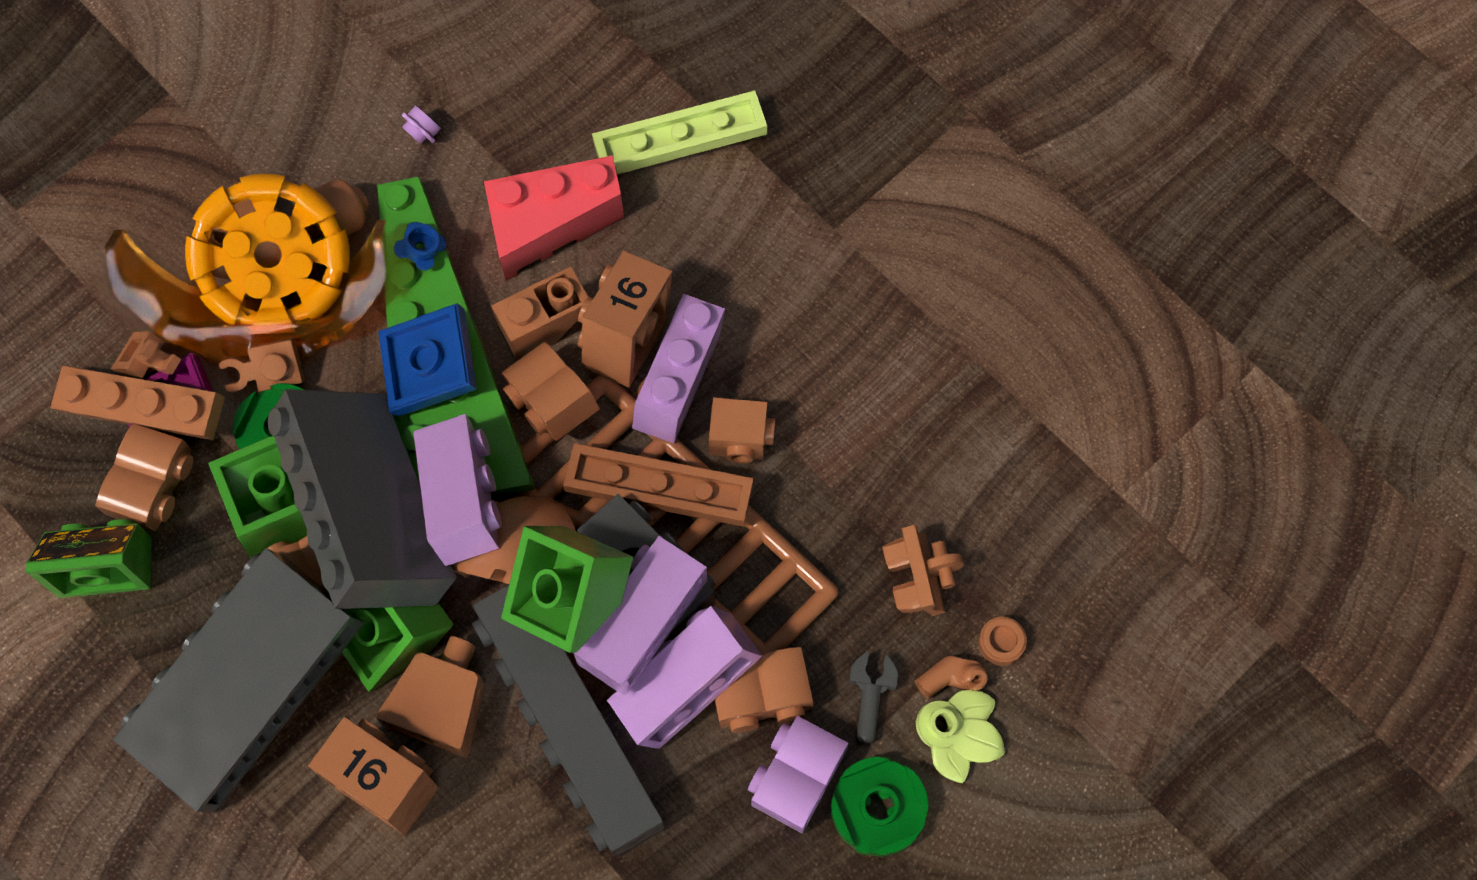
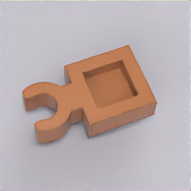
(268, 365)

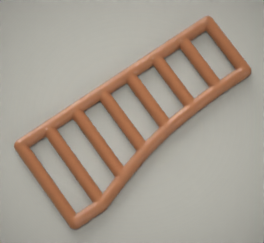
(759, 529)

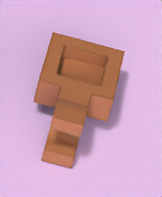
(144, 355)

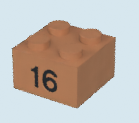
(624, 318)
(372, 774)

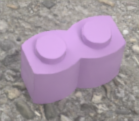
(797, 774)

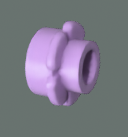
(420, 125)

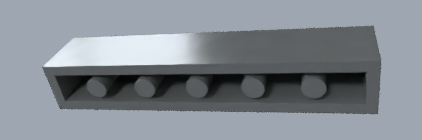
(573, 729)

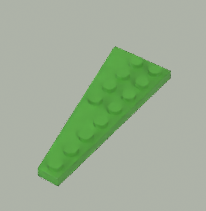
(420, 292)

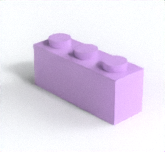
(678, 368)
(457, 489)
(653, 602)
(685, 677)

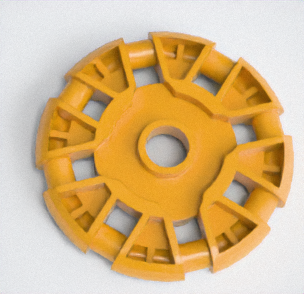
(257, 227)

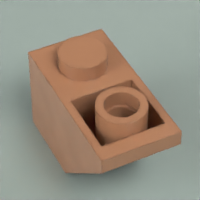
(540, 312)

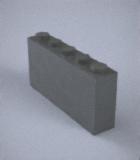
(358, 499)
(237, 681)

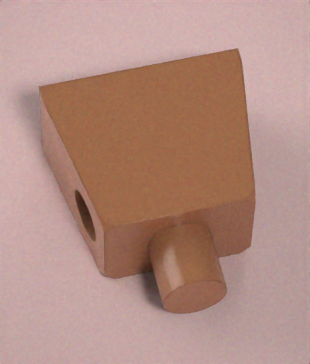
(437, 699)

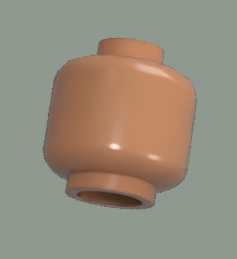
(348, 203)

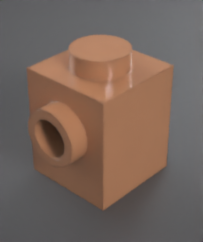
(740, 429)

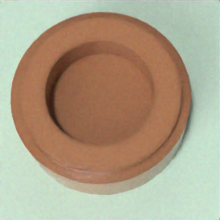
(1002, 641)

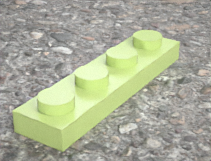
(682, 132)

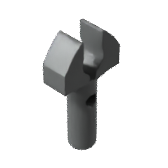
(871, 694)

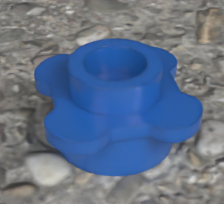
(423, 234)

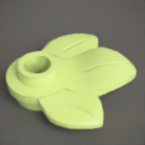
(967, 734)

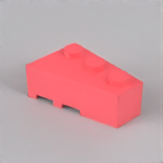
(550, 209)

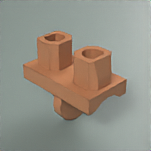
(914, 552)

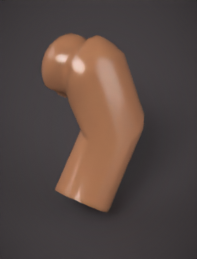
(952, 672)

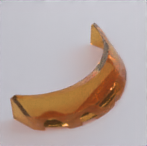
(184, 320)

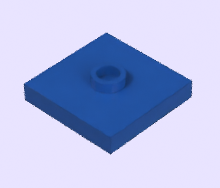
(427, 360)

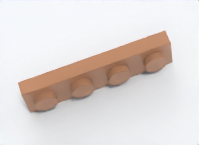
(138, 402)
(659, 484)

